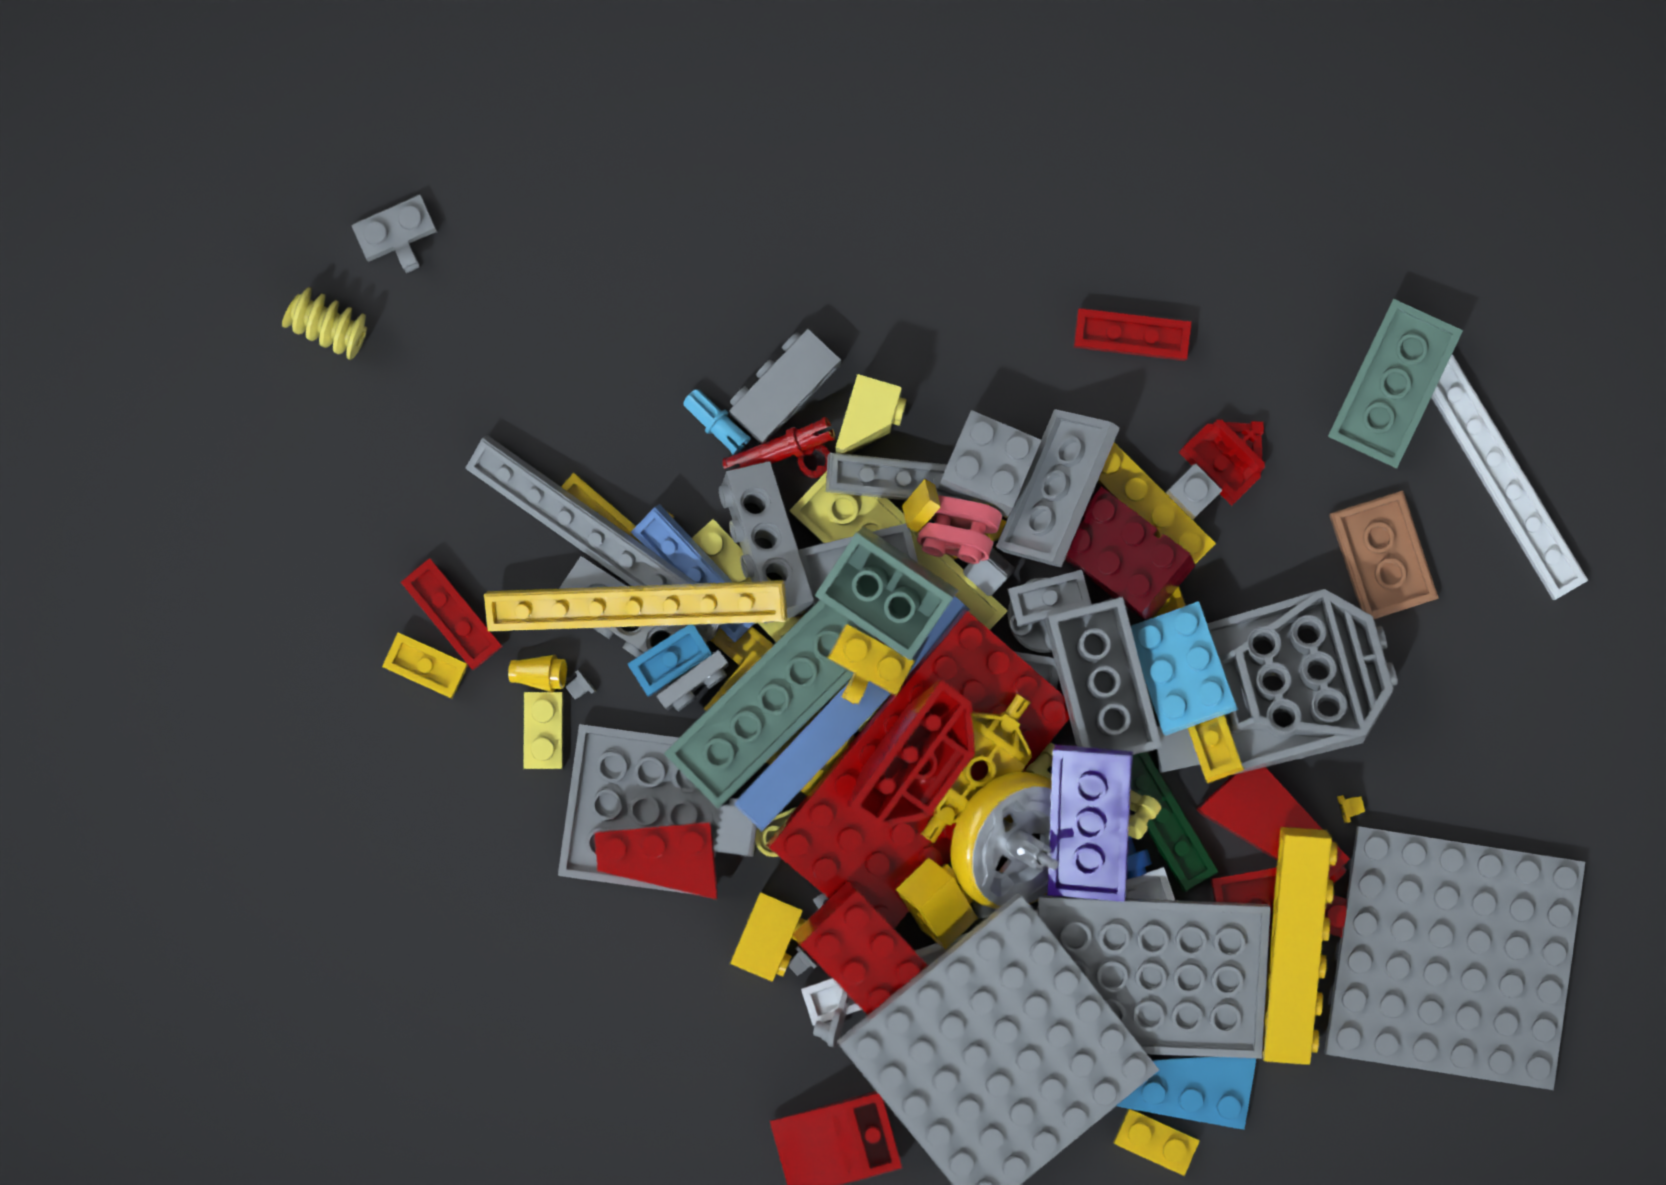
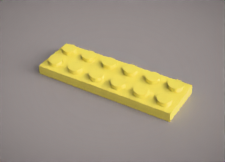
(842, 515)

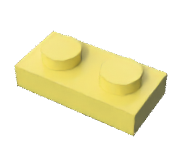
(543, 730)

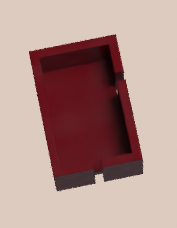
(1127, 555)

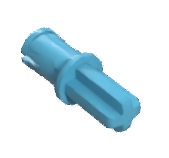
(716, 421)

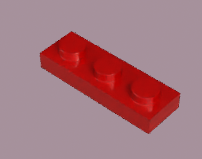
(1132, 334)
(451, 614)

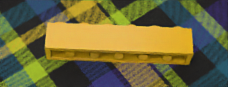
(1296, 945)

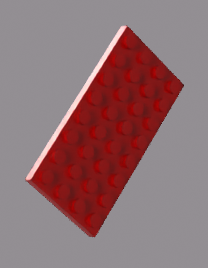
(837, 845)

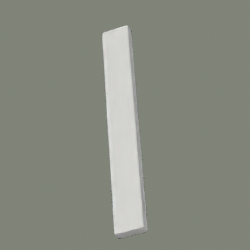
(1506, 482)

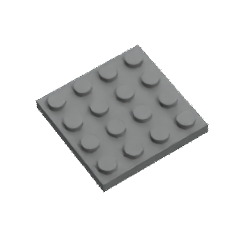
(622, 785)

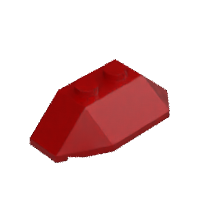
(916, 759)

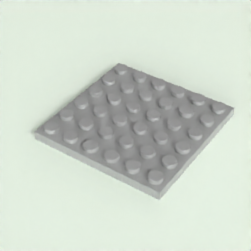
(1454, 958)
(998, 1052)

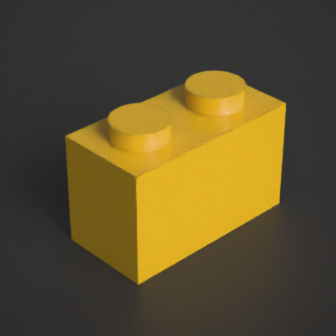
(937, 902)
(767, 937)

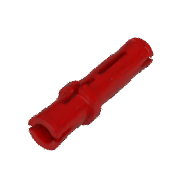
(792, 443)

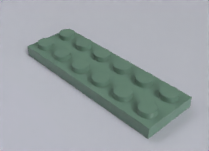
(764, 706)

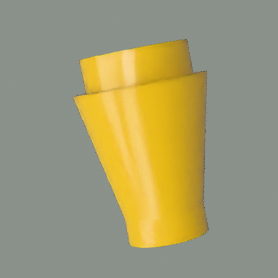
(540, 672)

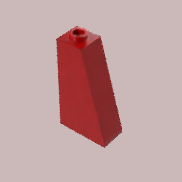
(1256, 807)

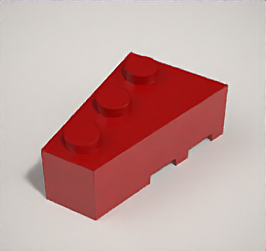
(662, 856)

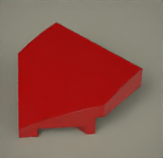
(1228, 455)

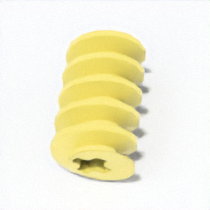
(326, 323)

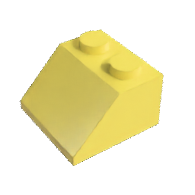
(870, 414)

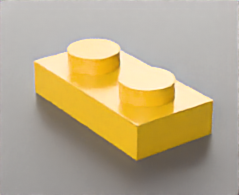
(425, 665)
(1156, 1141)

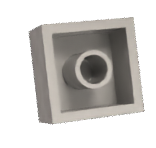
(989, 463)

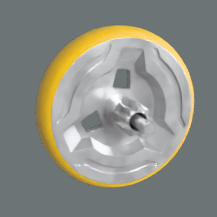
(984, 837)

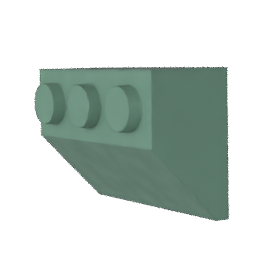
(886, 592)

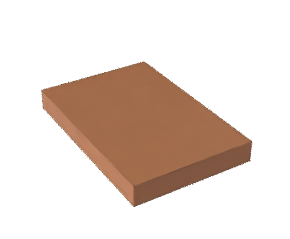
(1384, 555)

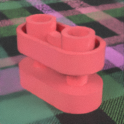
(960, 530)

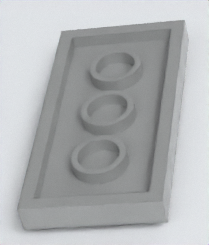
(1057, 487)

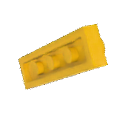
(1141, 494)

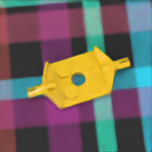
(1003, 749)

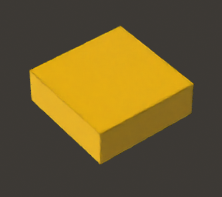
(921, 505)

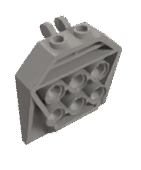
(1346, 647)

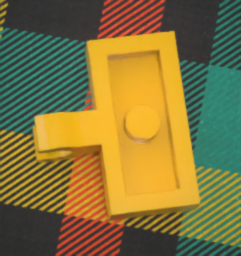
(869, 662)

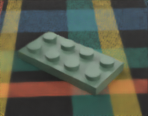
(1395, 383)

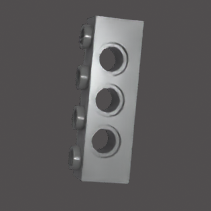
(758, 486)
(588, 575)

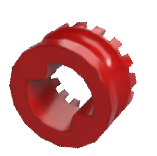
(820, 470)

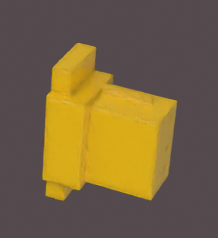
(1350, 807)

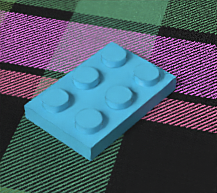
(1182, 669)

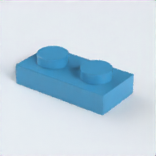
(669, 659)

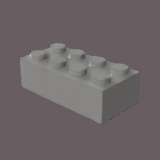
(1102, 678)

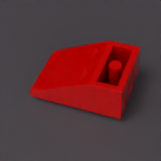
(837, 1142)

